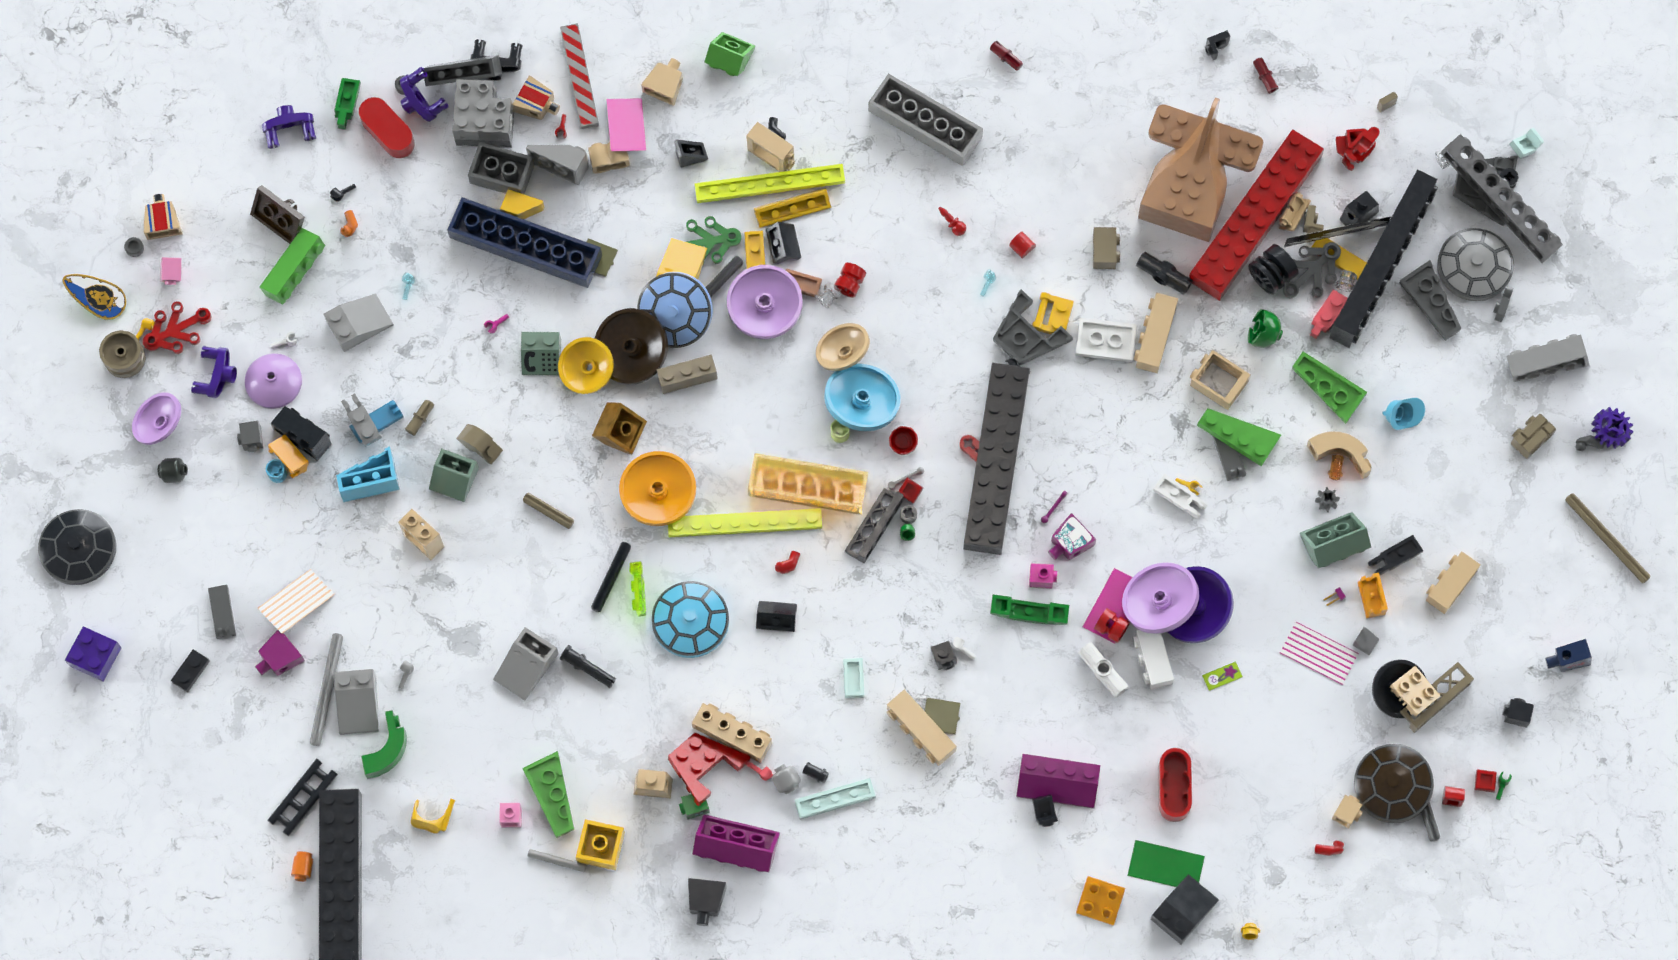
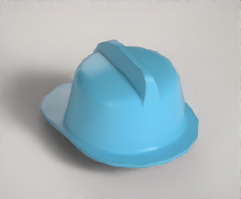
(1405, 413)

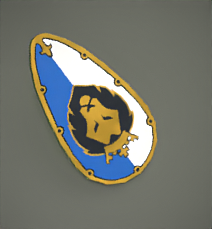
(96, 295)

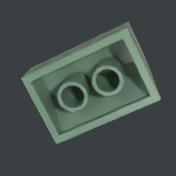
(1336, 540)

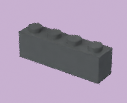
(464, 69)

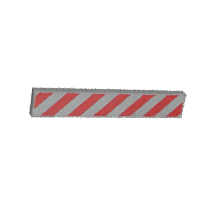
(579, 76)

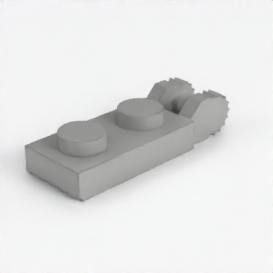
(362, 422)

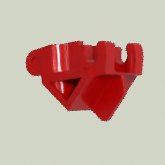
(1356, 145)

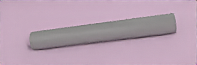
(556, 860)

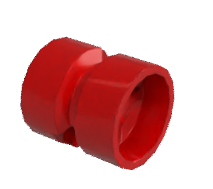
(851, 278)
(1118, 628)

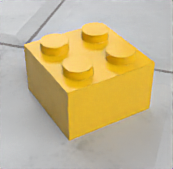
(600, 844)

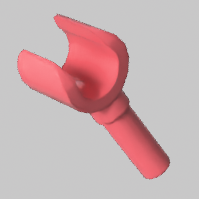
(765, 774)

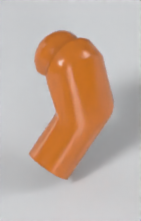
(351, 225)

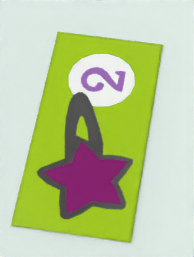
(1222, 676)

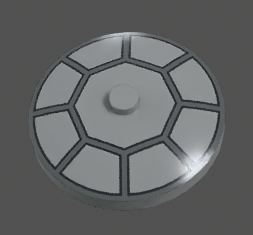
(1475, 264)

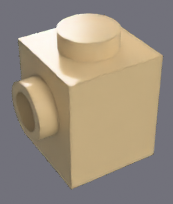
(1348, 811)

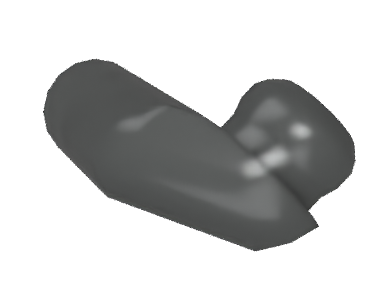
(1585, 441)

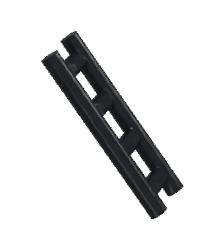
(302, 809)

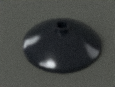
(1381, 689)

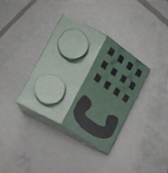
(540, 353)

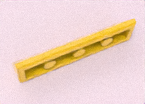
(792, 207)

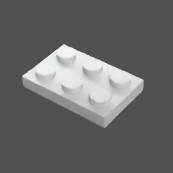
(1106, 340)

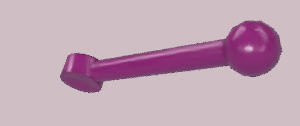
(1044, 519)

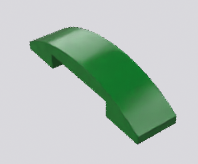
(1029, 611)

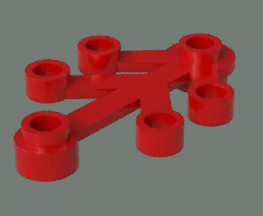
(173, 329)

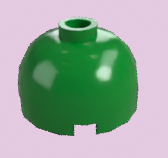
(1265, 330)

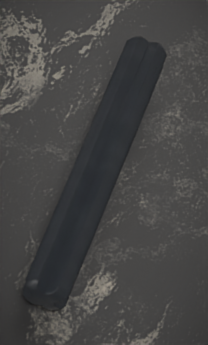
(611, 577)

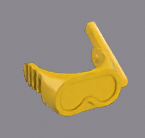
(435, 825)

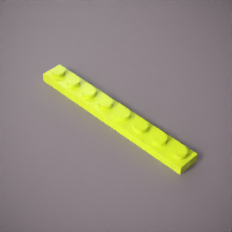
(769, 183)
(746, 522)

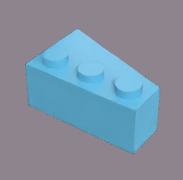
(369, 478)

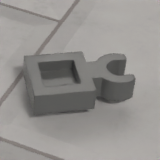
(1501, 307)

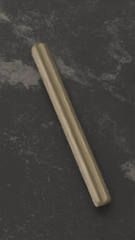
(1605, 535)

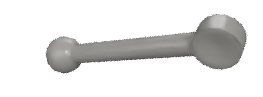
(891, 485)

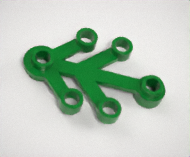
(710, 241)

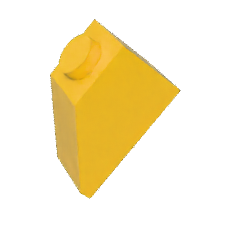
(521, 205)

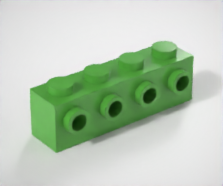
(292, 266)

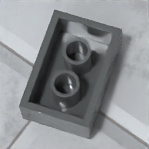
(500, 169)

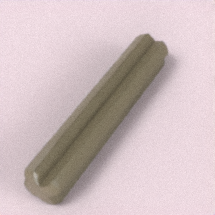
(548, 510)

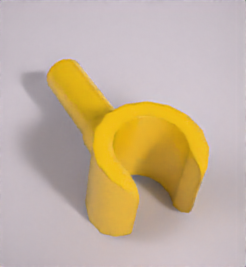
(145, 324)
(1191, 485)

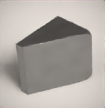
(1366, 641)

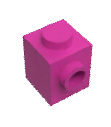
(1042, 575)

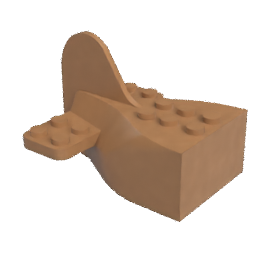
(1191, 179)

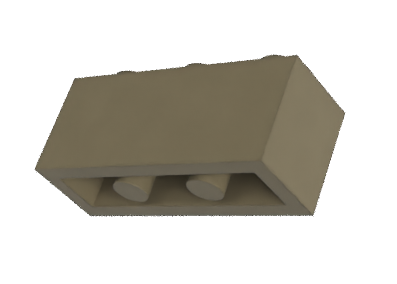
(687, 374)

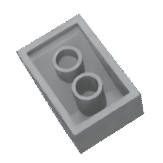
(561, 160)
(357, 321)
(356, 701)

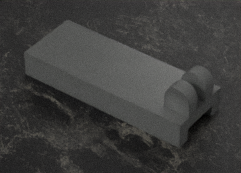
(1230, 460)
(222, 611)

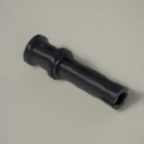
(580, 662)

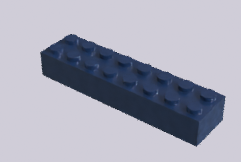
(524, 242)

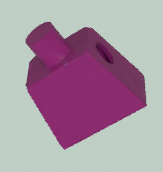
(278, 655)

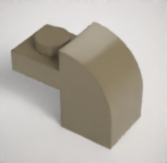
(480, 442)

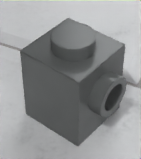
(250, 436)

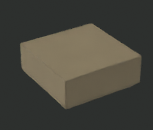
(1387, 102)

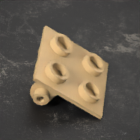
(1415, 691)

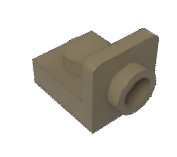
(1310, 221)

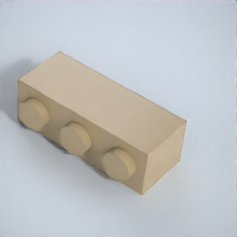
(1452, 582)

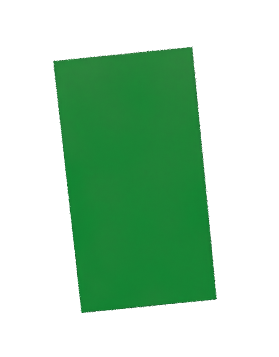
(1164, 864)

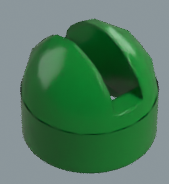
(907, 532)

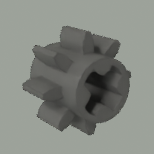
(1330, 503)

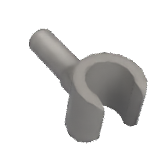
(408, 669)

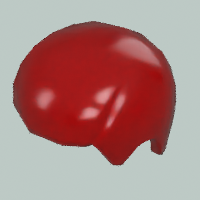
(903, 440)

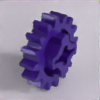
(1612, 427)

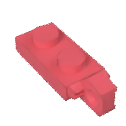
(1328, 313)

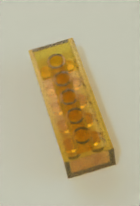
(808, 483)

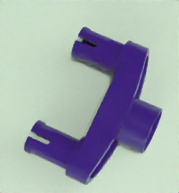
(414, 99)
(286, 119)
(221, 373)

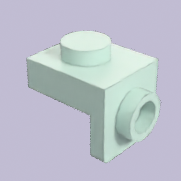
(1527, 143)

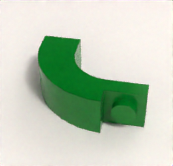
(389, 756)

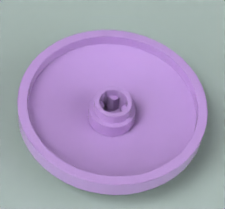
(764, 301)
(1160, 598)

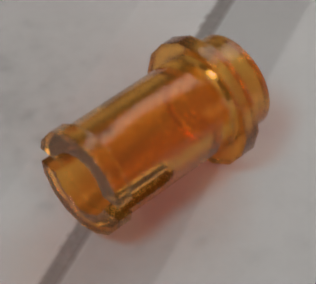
(1335, 471)

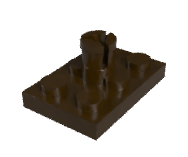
(277, 214)

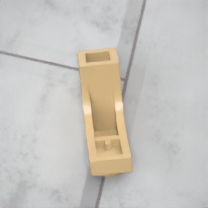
(1343, 444)

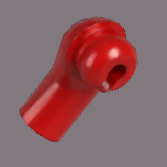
(788, 565)
(1337, 848)

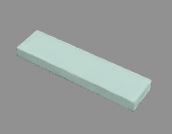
(835, 798)

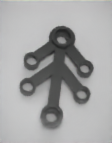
(1315, 268)

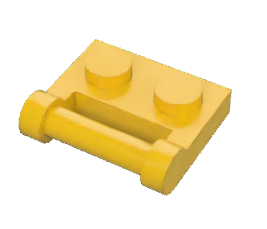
(1059, 315)

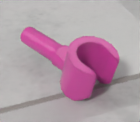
(495, 323)

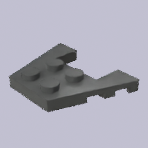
(1466, 194)
(1021, 339)

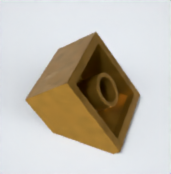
(619, 427)

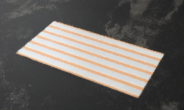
(296, 601)

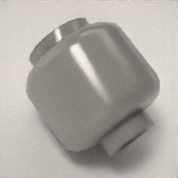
(786, 779)

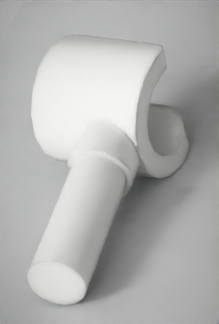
(285, 341)
(958, 646)

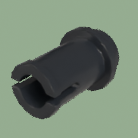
(815, 772)

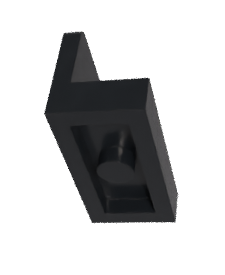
(783, 242)
(776, 616)

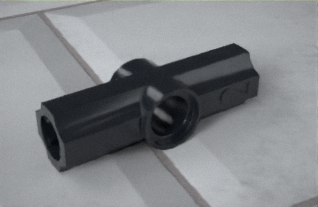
(1164, 273)

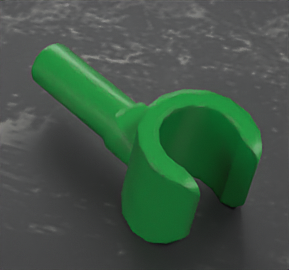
(1503, 783)

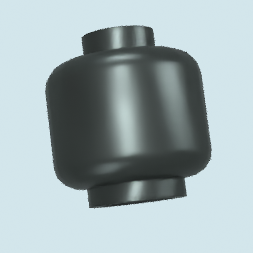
(172, 470)

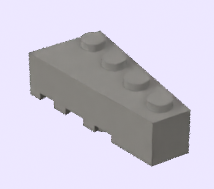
(1548, 358)

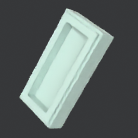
(853, 678)

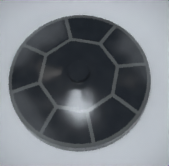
(77, 547)

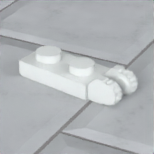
(1179, 495)

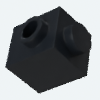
(1518, 712)

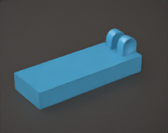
(382, 417)

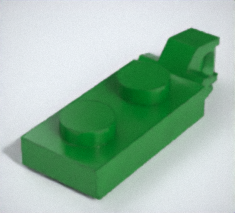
(346, 101)

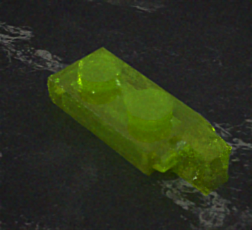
(638, 587)

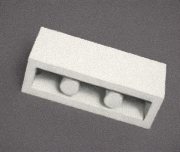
(1154, 659)

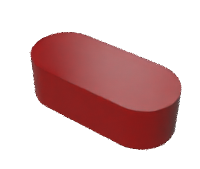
(386, 127)
(1175, 784)

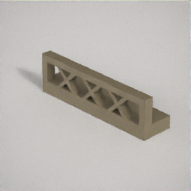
(1444, 700)

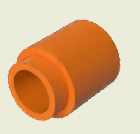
(302, 866)

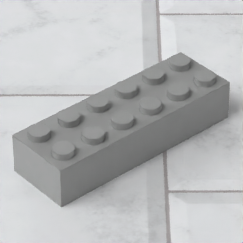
(925, 119)

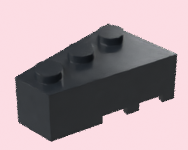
(301, 432)

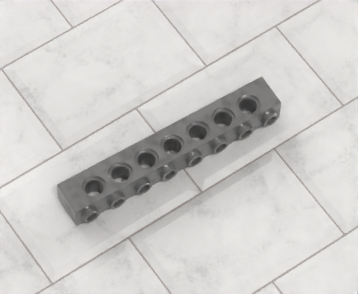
(1503, 209)

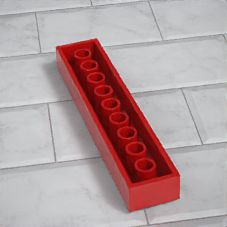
(1256, 214)

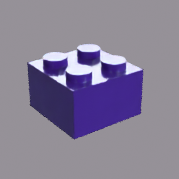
(93, 653)

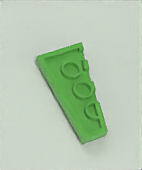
(1330, 386)
(1240, 435)
(549, 787)

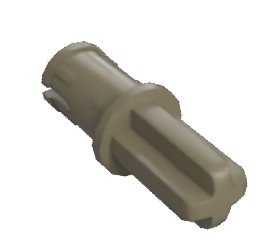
(419, 417)

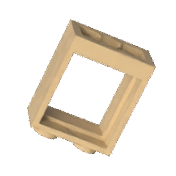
(770, 148)
(1242, 376)
(423, 537)

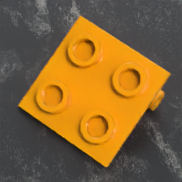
(1100, 900)

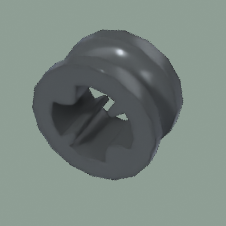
(908, 520)

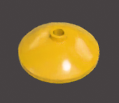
(574, 364)

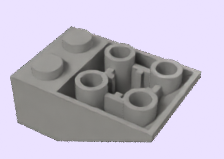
(525, 663)

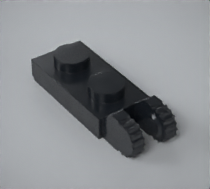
(1397, 554)

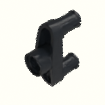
(509, 64)

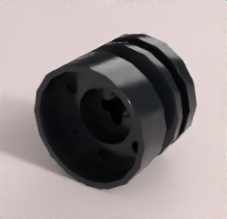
(1273, 269)

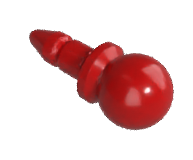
(958, 227)

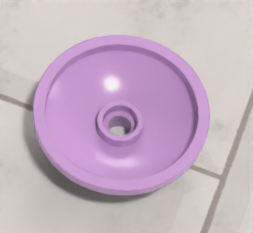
(275, 391)
(156, 418)

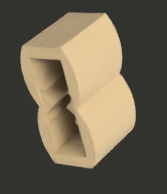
(604, 159)

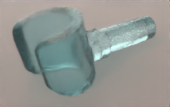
(990, 277)
(409, 280)

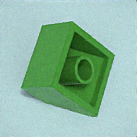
(729, 54)

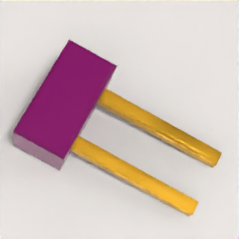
(1339, 592)

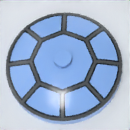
(679, 305)

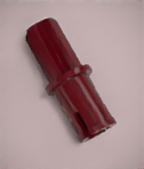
(1006, 55)
(1265, 75)

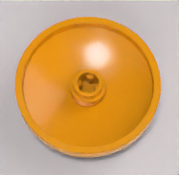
(657, 488)

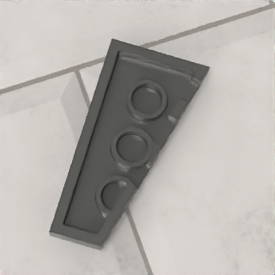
(1429, 296)

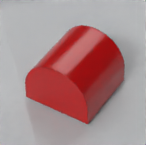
(1022, 244)
(1453, 796)

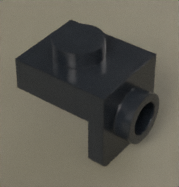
(1044, 810)

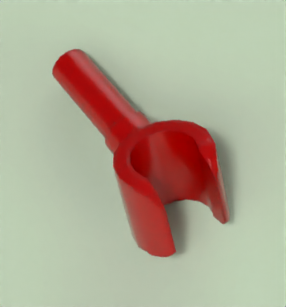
(561, 127)

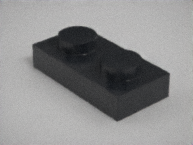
(190, 670)

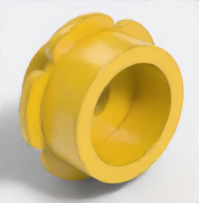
(1250, 931)

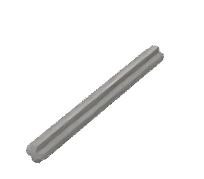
(326, 689)

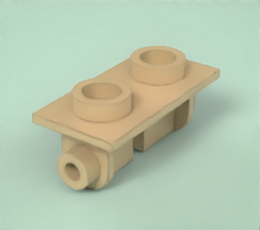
(1292, 216)

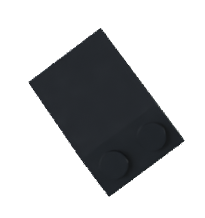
(1184, 909)

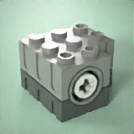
(481, 115)

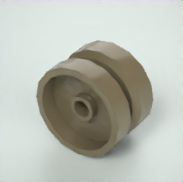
(122, 354)

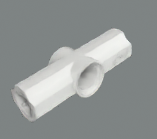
(1111, 679)

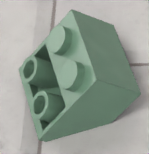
(453, 475)

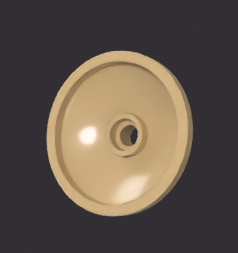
(842, 347)

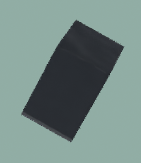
(690, 152)

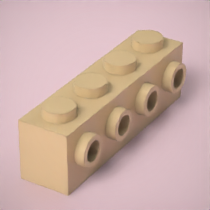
(1156, 332)
(921, 728)
(732, 732)

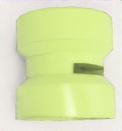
(838, 428)

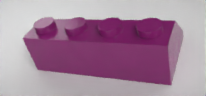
(1064, 779)
(735, 843)

